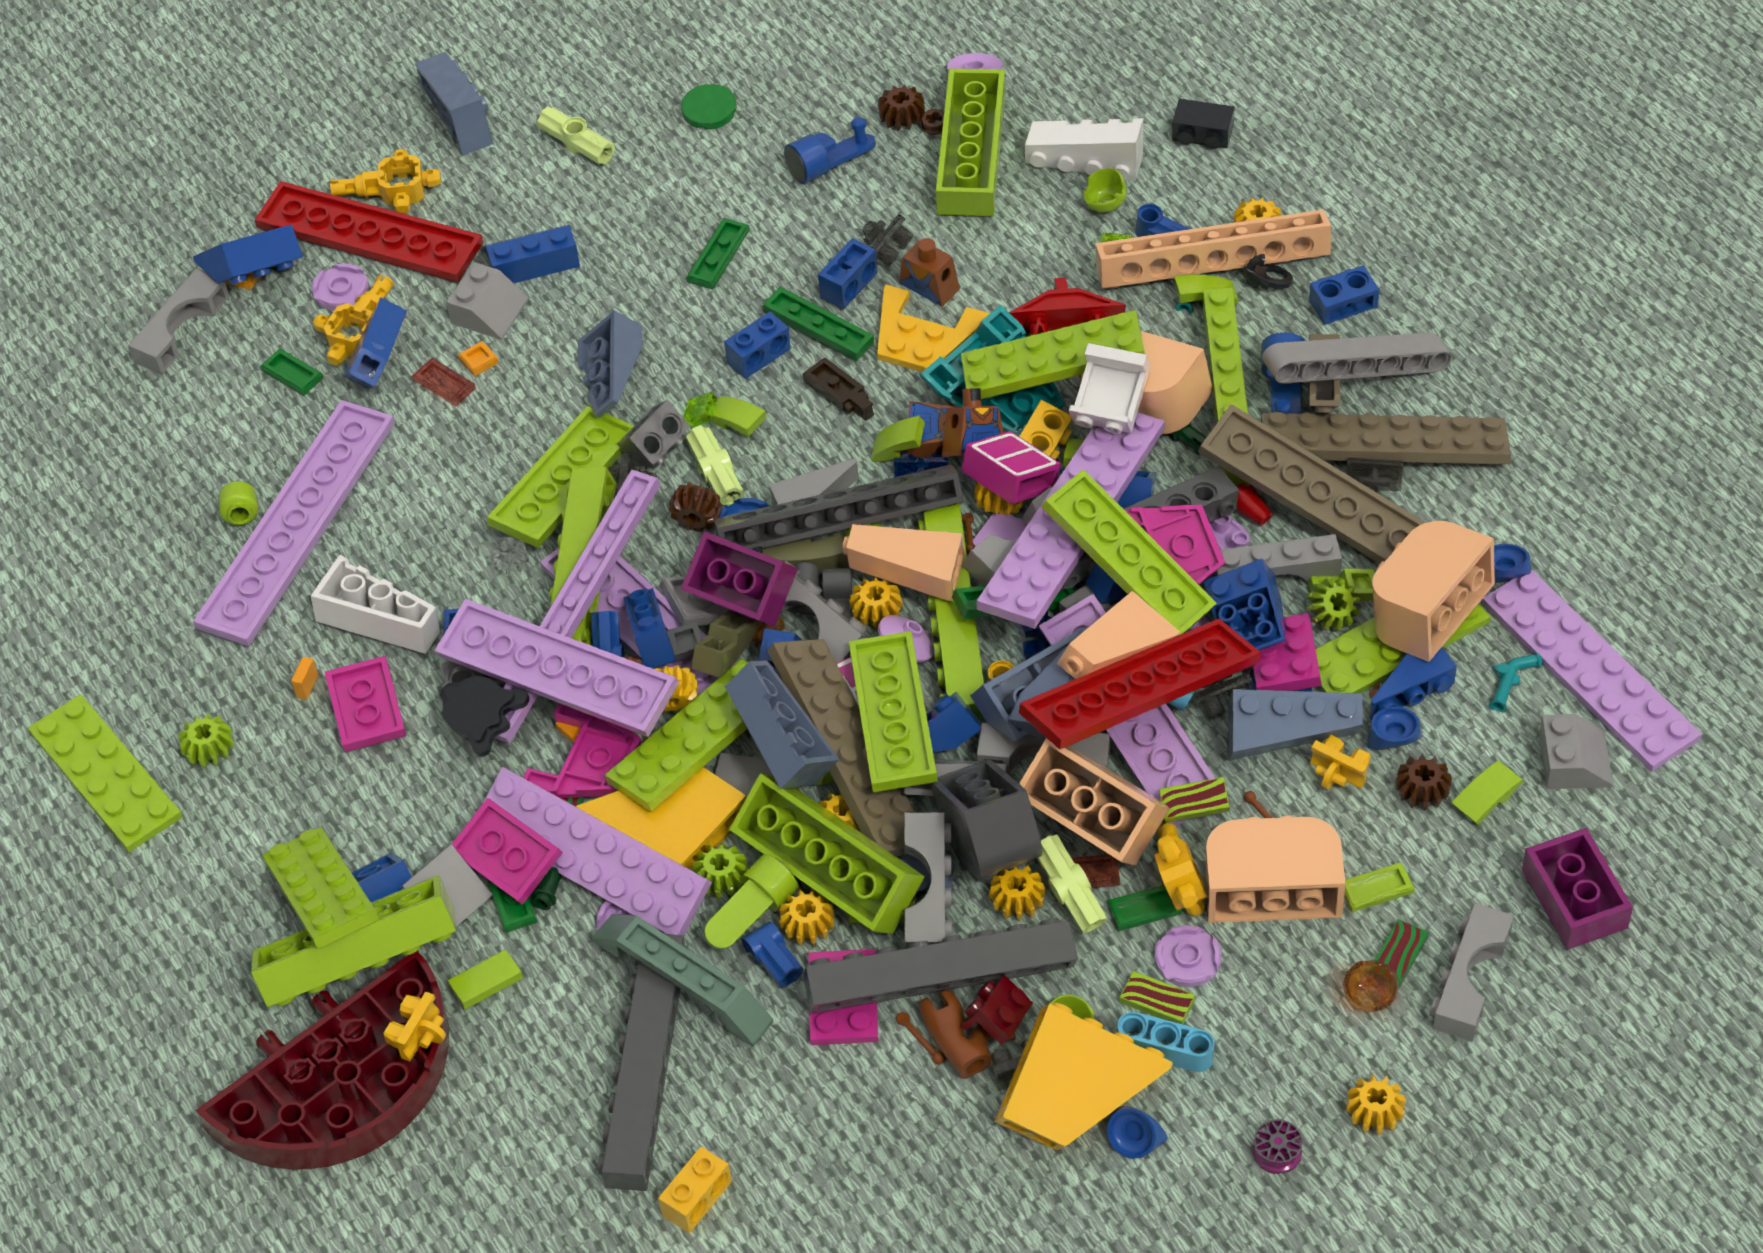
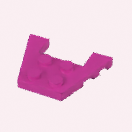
(1184, 536)
(593, 754)

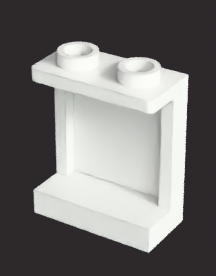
(1110, 389)

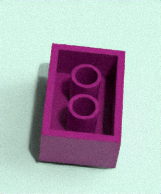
(739, 578)
(1577, 888)

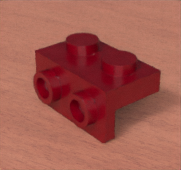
(998, 1009)

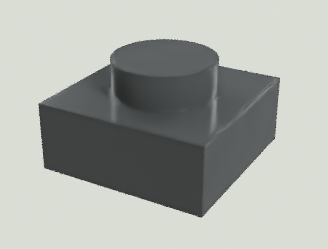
(684, 640)

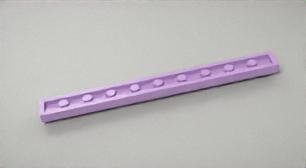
(592, 570)

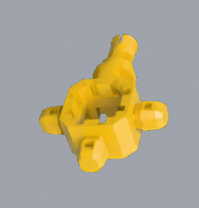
(377, 182)
(347, 315)
(1179, 871)

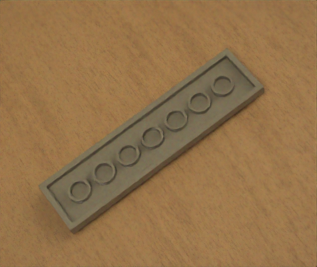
(1396, 437)
(1307, 484)
(829, 703)

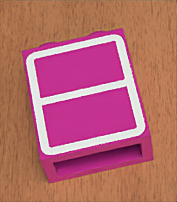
(1010, 467)

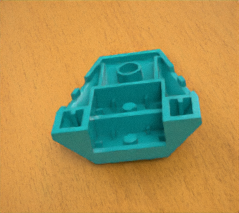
(1015, 407)

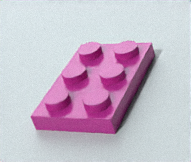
(1291, 663)
(365, 704)
(506, 851)
(843, 1025)

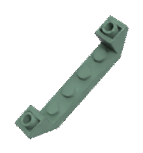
(688, 971)

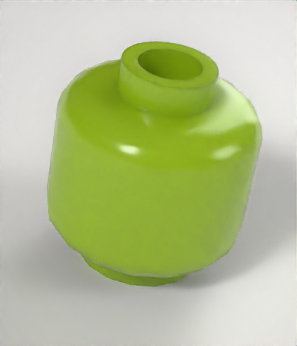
(238, 503)

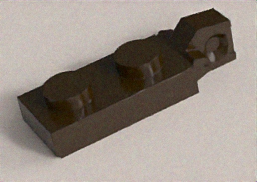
(839, 388)

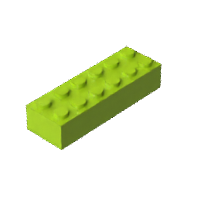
(971, 142)
(827, 854)
(404, 924)

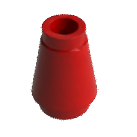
(1252, 505)

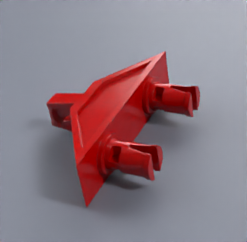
(1064, 308)

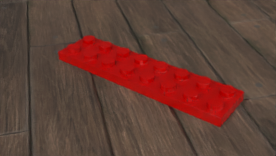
(371, 231)
(1139, 683)

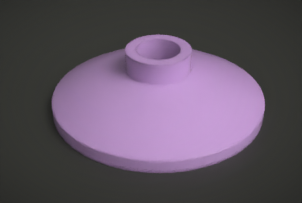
(975, 61)
(922, 641)

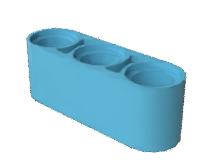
(1183, 1040)

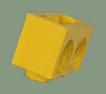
(1042, 437)
(695, 1189)

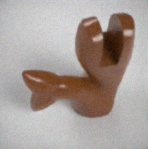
(944, 1025)

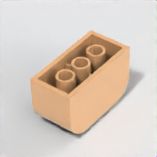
(1176, 381)
(1431, 586)
(1093, 801)
(1274, 870)

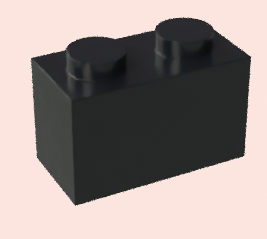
(1203, 123)

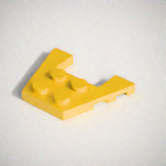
(915, 341)

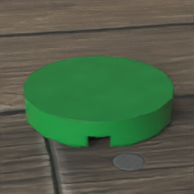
(708, 106)

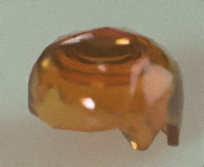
(1371, 981)

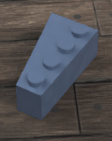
(456, 101)
(1286, 719)
(780, 727)

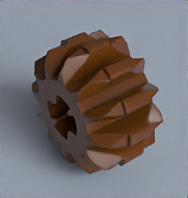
(901, 107)
(695, 506)
(1423, 781)

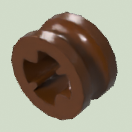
(928, 117)

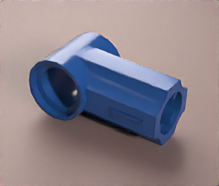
(1152, 222)
(607, 632)
(770, 950)

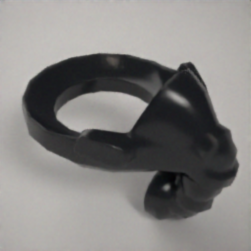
(1256, 275)

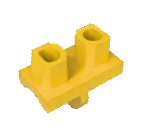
(1338, 767)
(419, 1030)

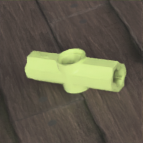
(576, 135)
(714, 465)
(1070, 885)

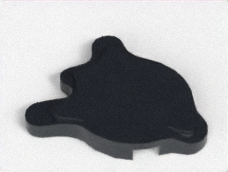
(478, 710)

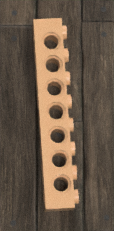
(1212, 248)

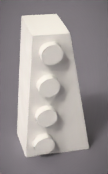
(1086, 146)
(373, 608)

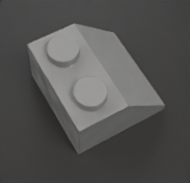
(486, 301)
(1573, 753)

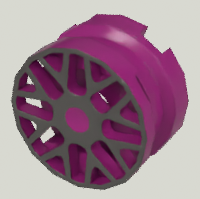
(1278, 1147)

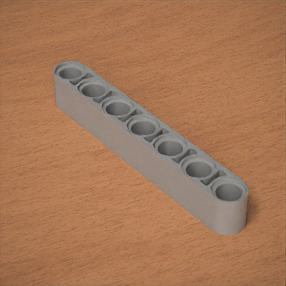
(1356, 357)

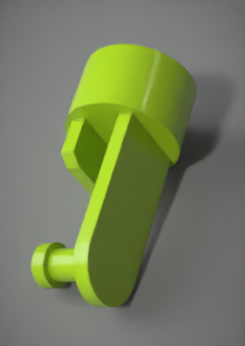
(763, 888)

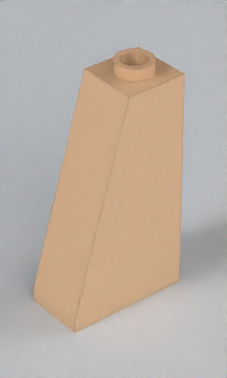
(908, 557)
(1115, 636)

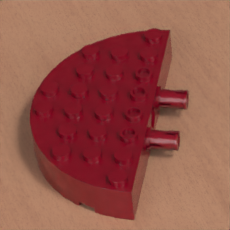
(336, 1083)

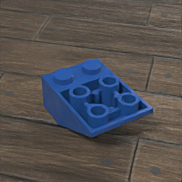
(1249, 603)

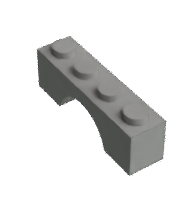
(196, 297)
(990, 553)
(1297, 557)
(833, 625)
(1001, 749)
(925, 841)
(1483, 938)

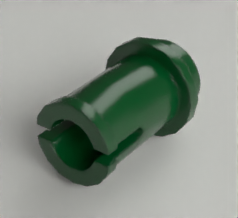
(1189, 436)
(546, 890)

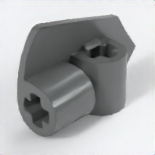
(834, 584)

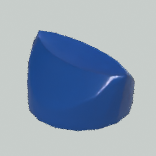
(1510, 562)
(1393, 728)
(1134, 1132)

